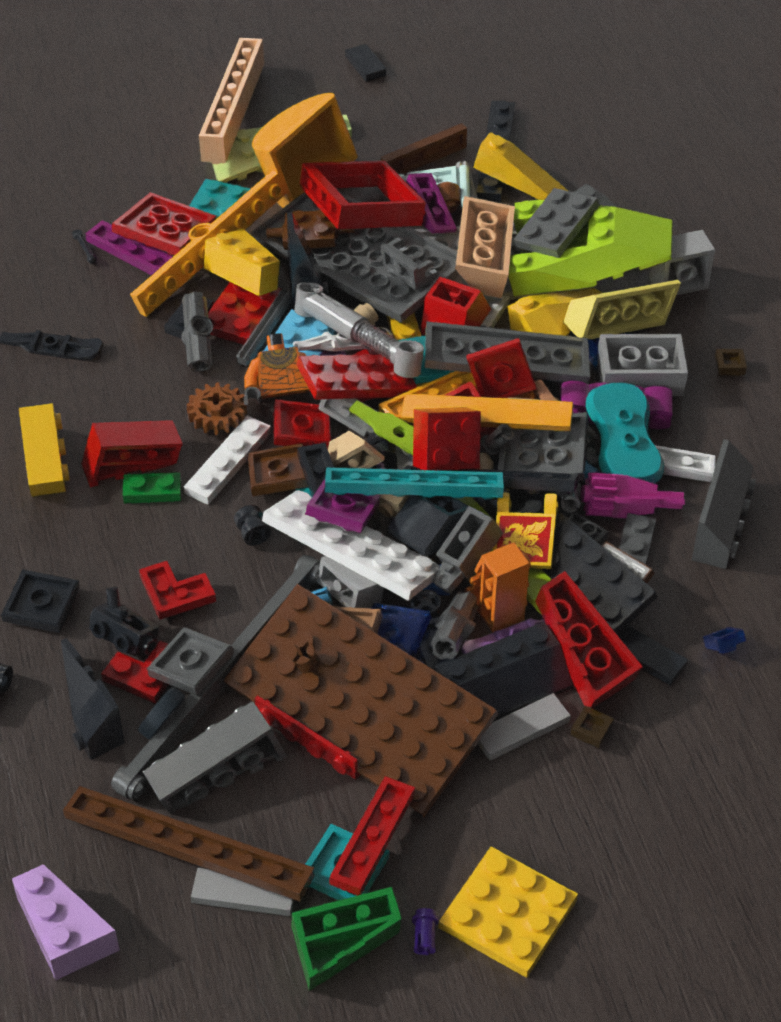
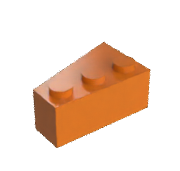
(501, 586)

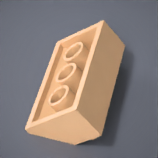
(485, 245)

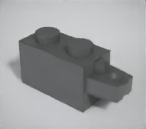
(463, 548)

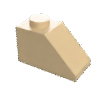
(353, 452)

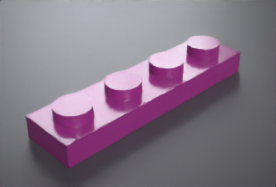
(131, 251)

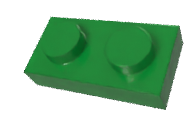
(151, 487)

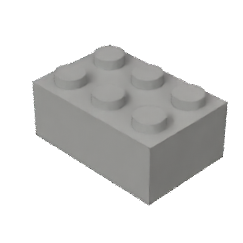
(643, 360)

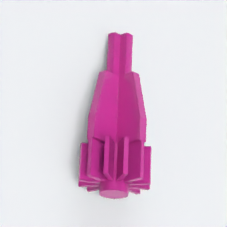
(622, 494)

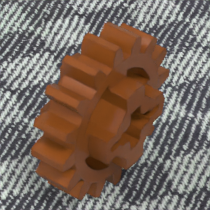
(216, 408)

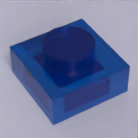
(724, 639)

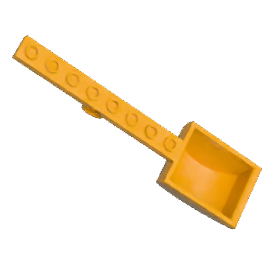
(298, 135)

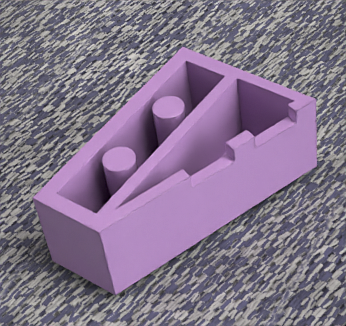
(62, 922)

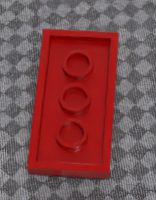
(352, 376)

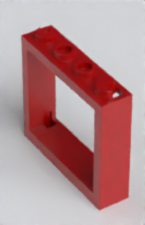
(322, 178)

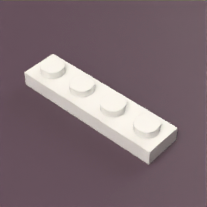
(227, 460)

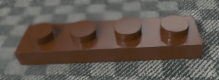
(427, 149)

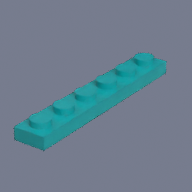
(414, 482)

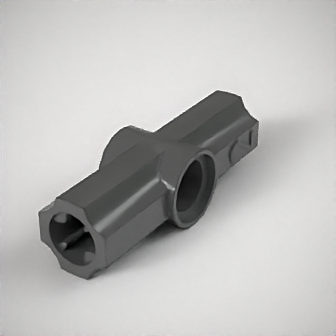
(197, 332)
(455, 625)

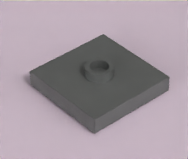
(190, 661)

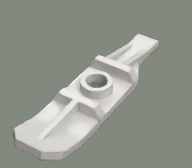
(330, 343)

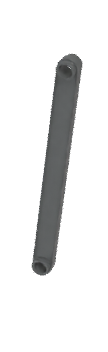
(130, 780)

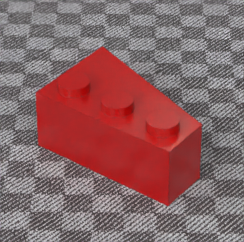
(129, 447)

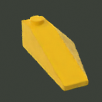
(512, 166)

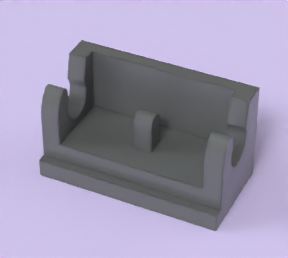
(406, 265)

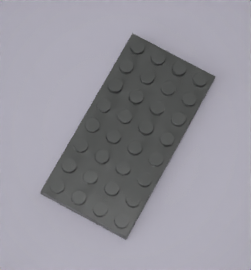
(357, 261)

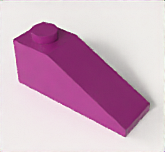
(437, 214)

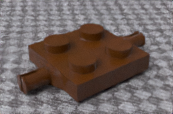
(315, 227)

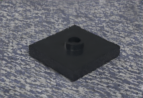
(40, 601)

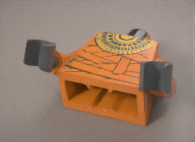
(274, 372)

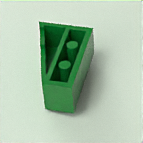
(343, 932)

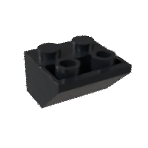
(426, 522)

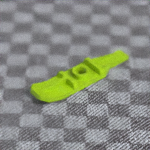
(386, 426)

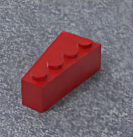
(591, 648)

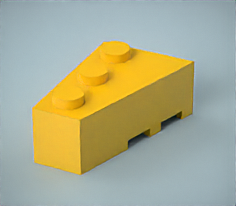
(242, 261)
(43, 449)

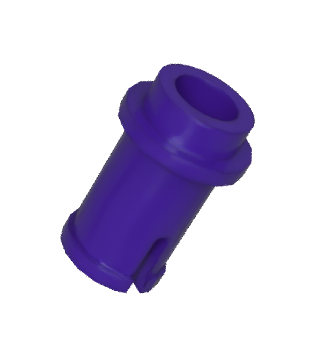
(425, 922)

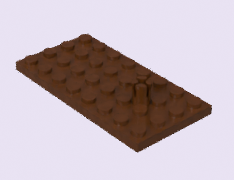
(363, 696)

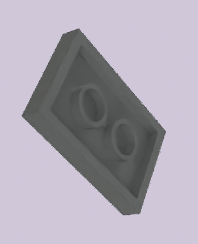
(556, 222)

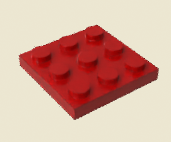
(160, 223)

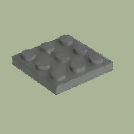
(547, 449)

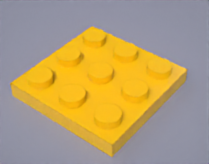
(508, 911)

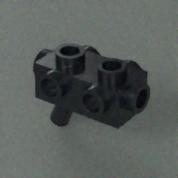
(123, 626)

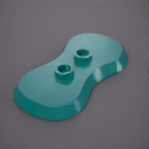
(622, 420)

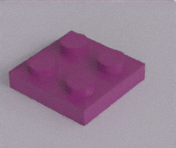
(348, 510)

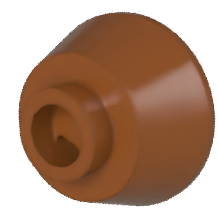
(450, 194)

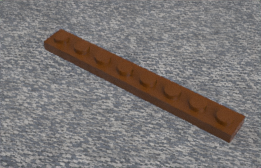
(190, 843)

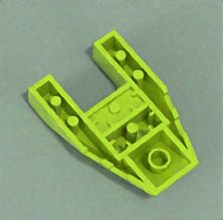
(605, 247)

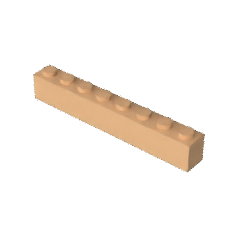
(231, 101)

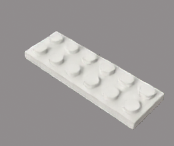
(366, 552)

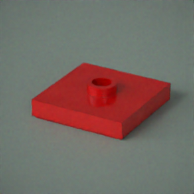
(501, 370)
(300, 424)

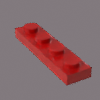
(372, 836)

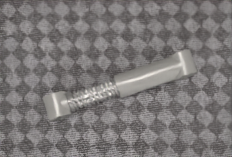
(312, 302)

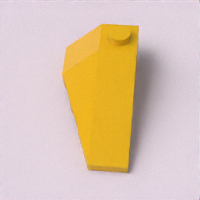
(545, 311)

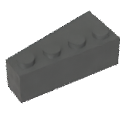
(214, 758)

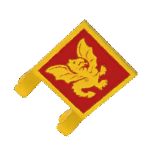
(529, 531)

